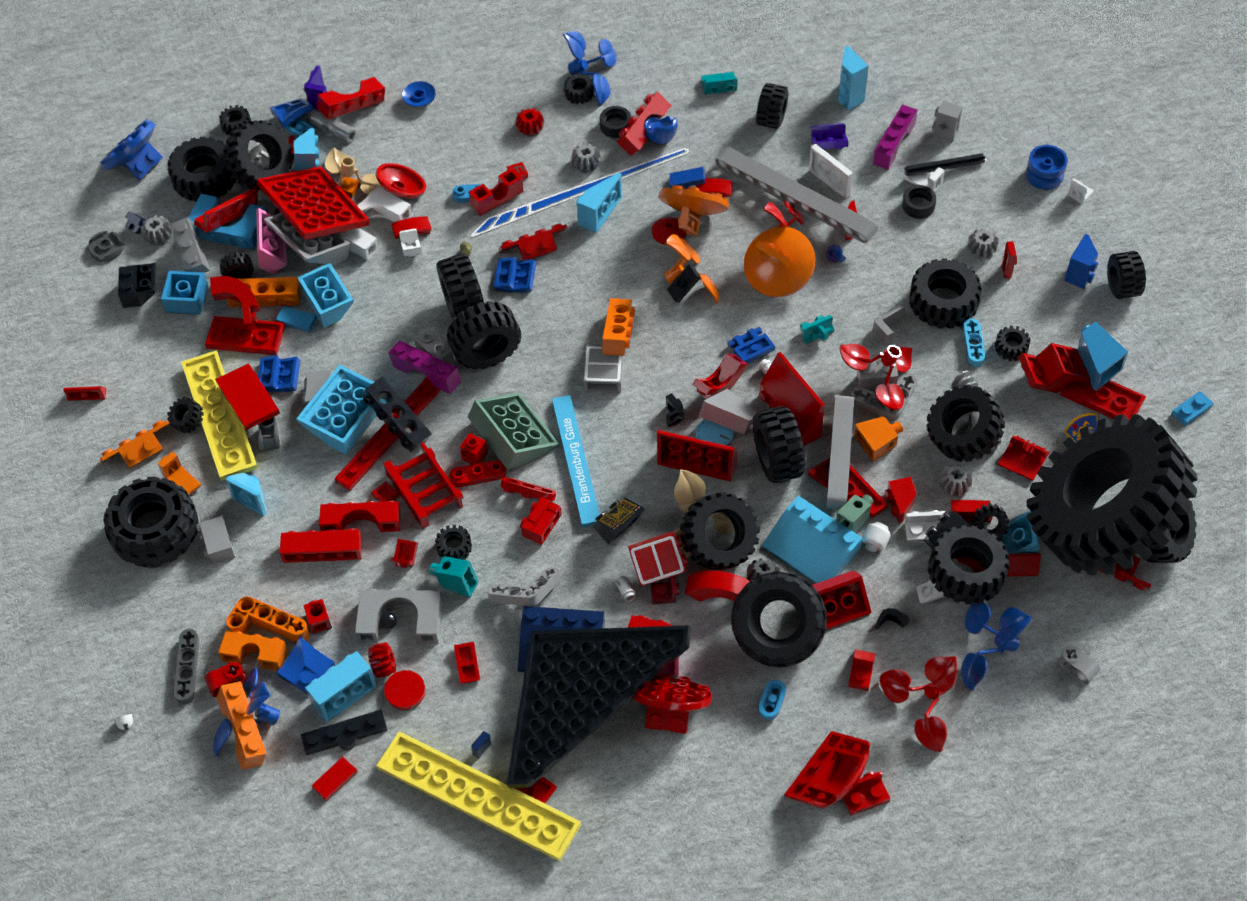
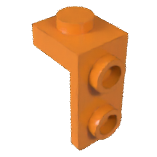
(172, 470)

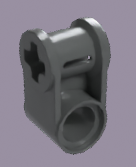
(268, 435)

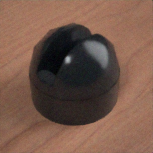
(389, 620)

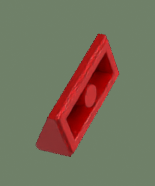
(85, 393)
(1024, 564)

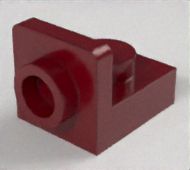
(665, 592)

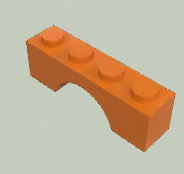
(248, 742)

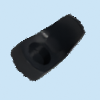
(892, 615)

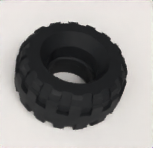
(157, 543)
(747, 615)

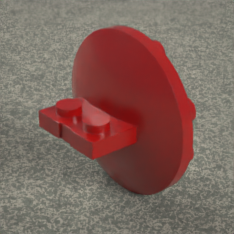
(670, 703)

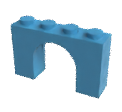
(241, 234)

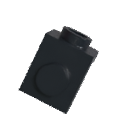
(676, 410)

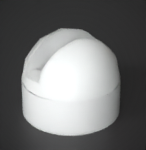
(126, 719)

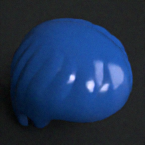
(660, 130)

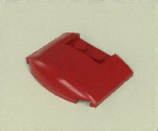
(831, 771)

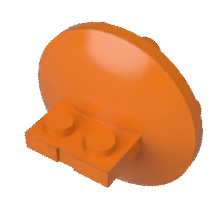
(692, 205)
(779, 262)

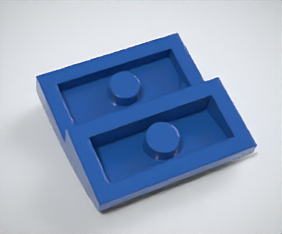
(514, 275)
(279, 374)

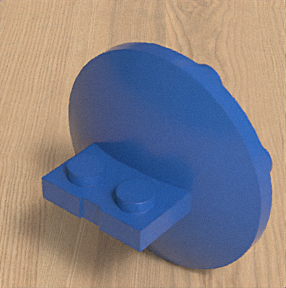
(134, 152)

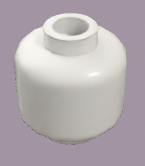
(876, 536)

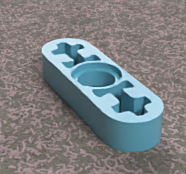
(976, 335)

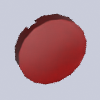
(404, 689)

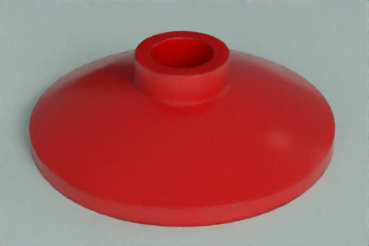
(664, 228)

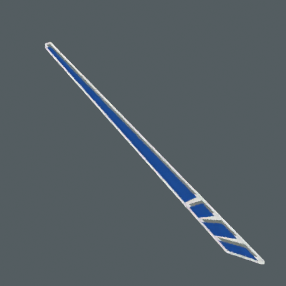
(533, 207)

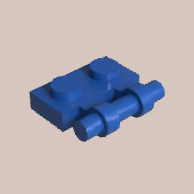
(753, 349)

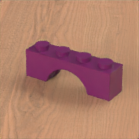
(889, 144)
(442, 374)

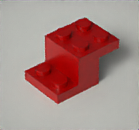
(1054, 368)

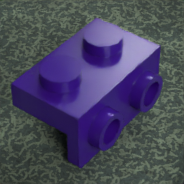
(829, 136)

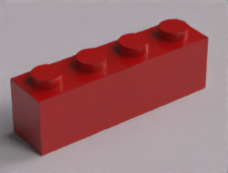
(321, 545)

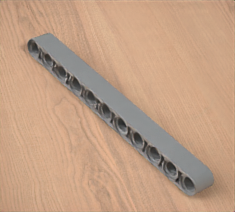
(797, 194)

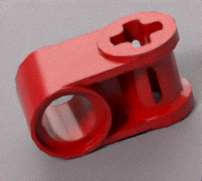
(223, 676)

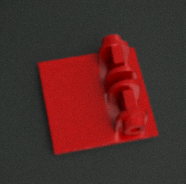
(1023, 457)

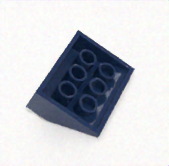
(553, 619)

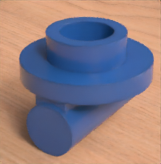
(835, 254)

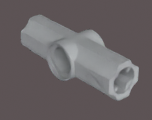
(332, 126)

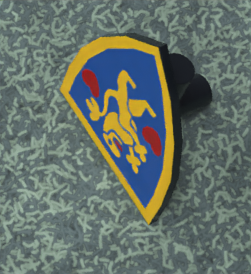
(1080, 422)

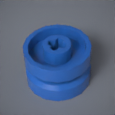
(1046, 167)

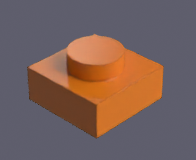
(350, 186)

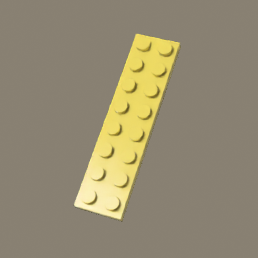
(220, 423)

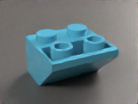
(305, 151)

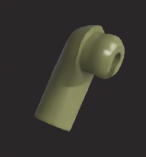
(466, 248)

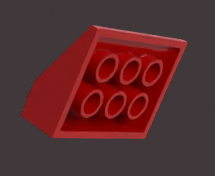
(787, 388)
(696, 456)

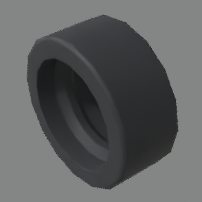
(613, 112)
(919, 211)

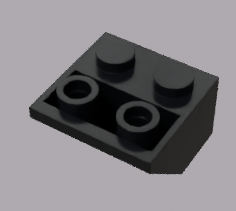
(136, 284)

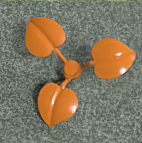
(687, 252)

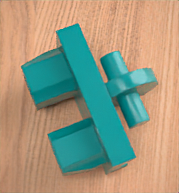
(818, 329)

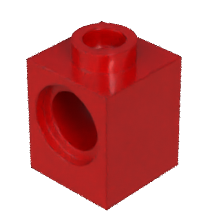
(473, 449)
(317, 623)

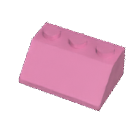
(270, 246)

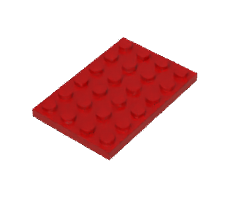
(313, 202)

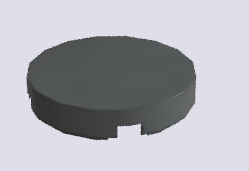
(105, 246)

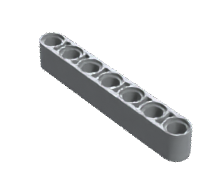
(840, 452)

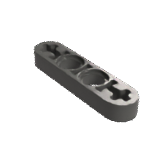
(184, 666)

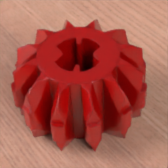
(529, 121)
(382, 660)

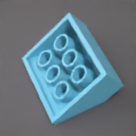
(338, 410)
(812, 542)

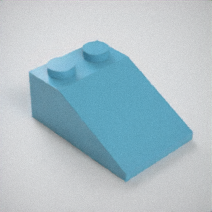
(599, 202)

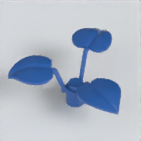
(577, 47)
(1012, 624)
(262, 711)

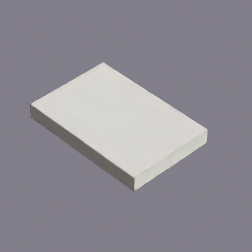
(830, 171)

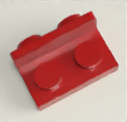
(867, 794)

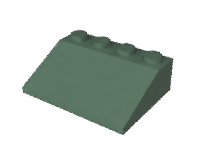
(511, 429)

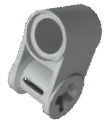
(1078, 665)

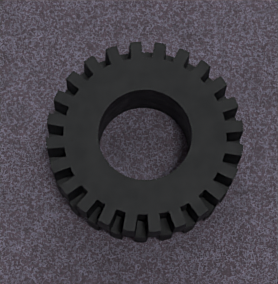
(1147, 506)

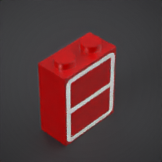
(658, 558)

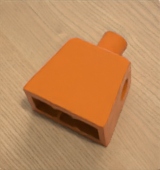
(877, 436)

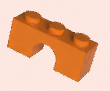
(237, 645)

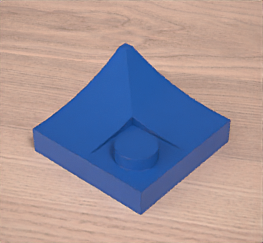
(290, 111)
(304, 665)

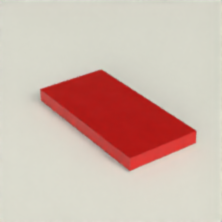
(232, 335)
(247, 396)
(1108, 400)

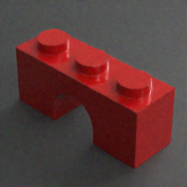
(508, 186)

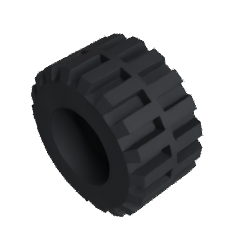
(772, 105)
(1126, 274)

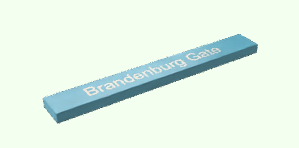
(576, 460)

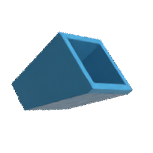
(1100, 354)

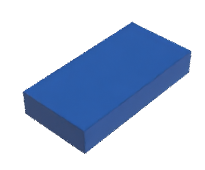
(688, 177)

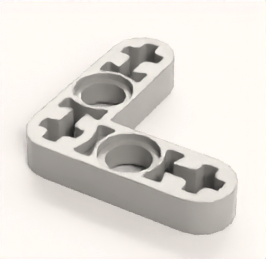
(883, 410)
(527, 595)

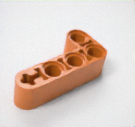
(291, 630)

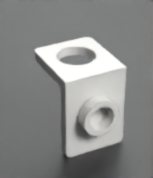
(1078, 191)

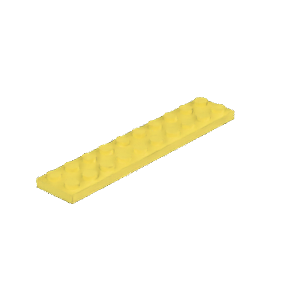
(479, 796)

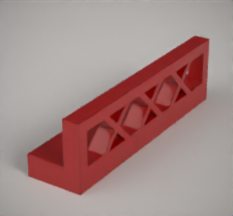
(227, 211)

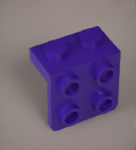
(314, 86)

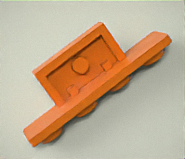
(139, 448)

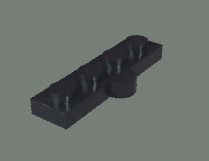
(344, 732)

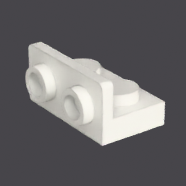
(918, 523)

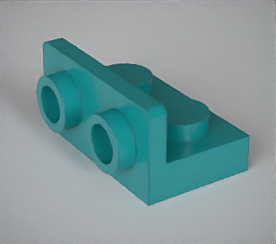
(719, 83)

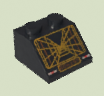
(618, 519)

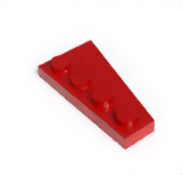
(856, 486)

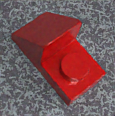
(861, 670)

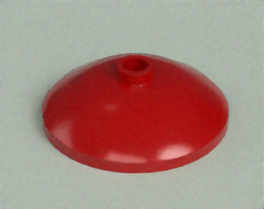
(400, 180)

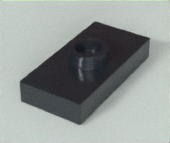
(683, 283)

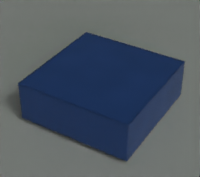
(481, 744)

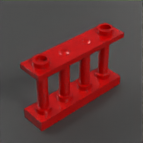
(412, 499)

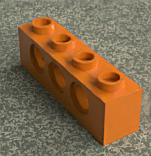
(272, 291)
(618, 327)

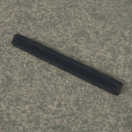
(944, 164)

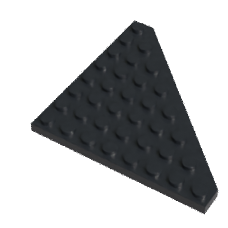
(578, 683)

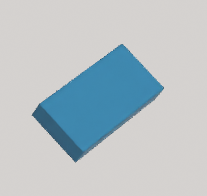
(296, 318)

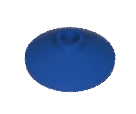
(418, 94)

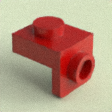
(405, 553)

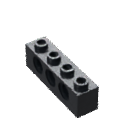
(395, 404)

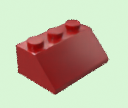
(844, 598)

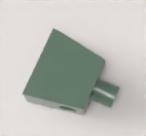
(855, 512)

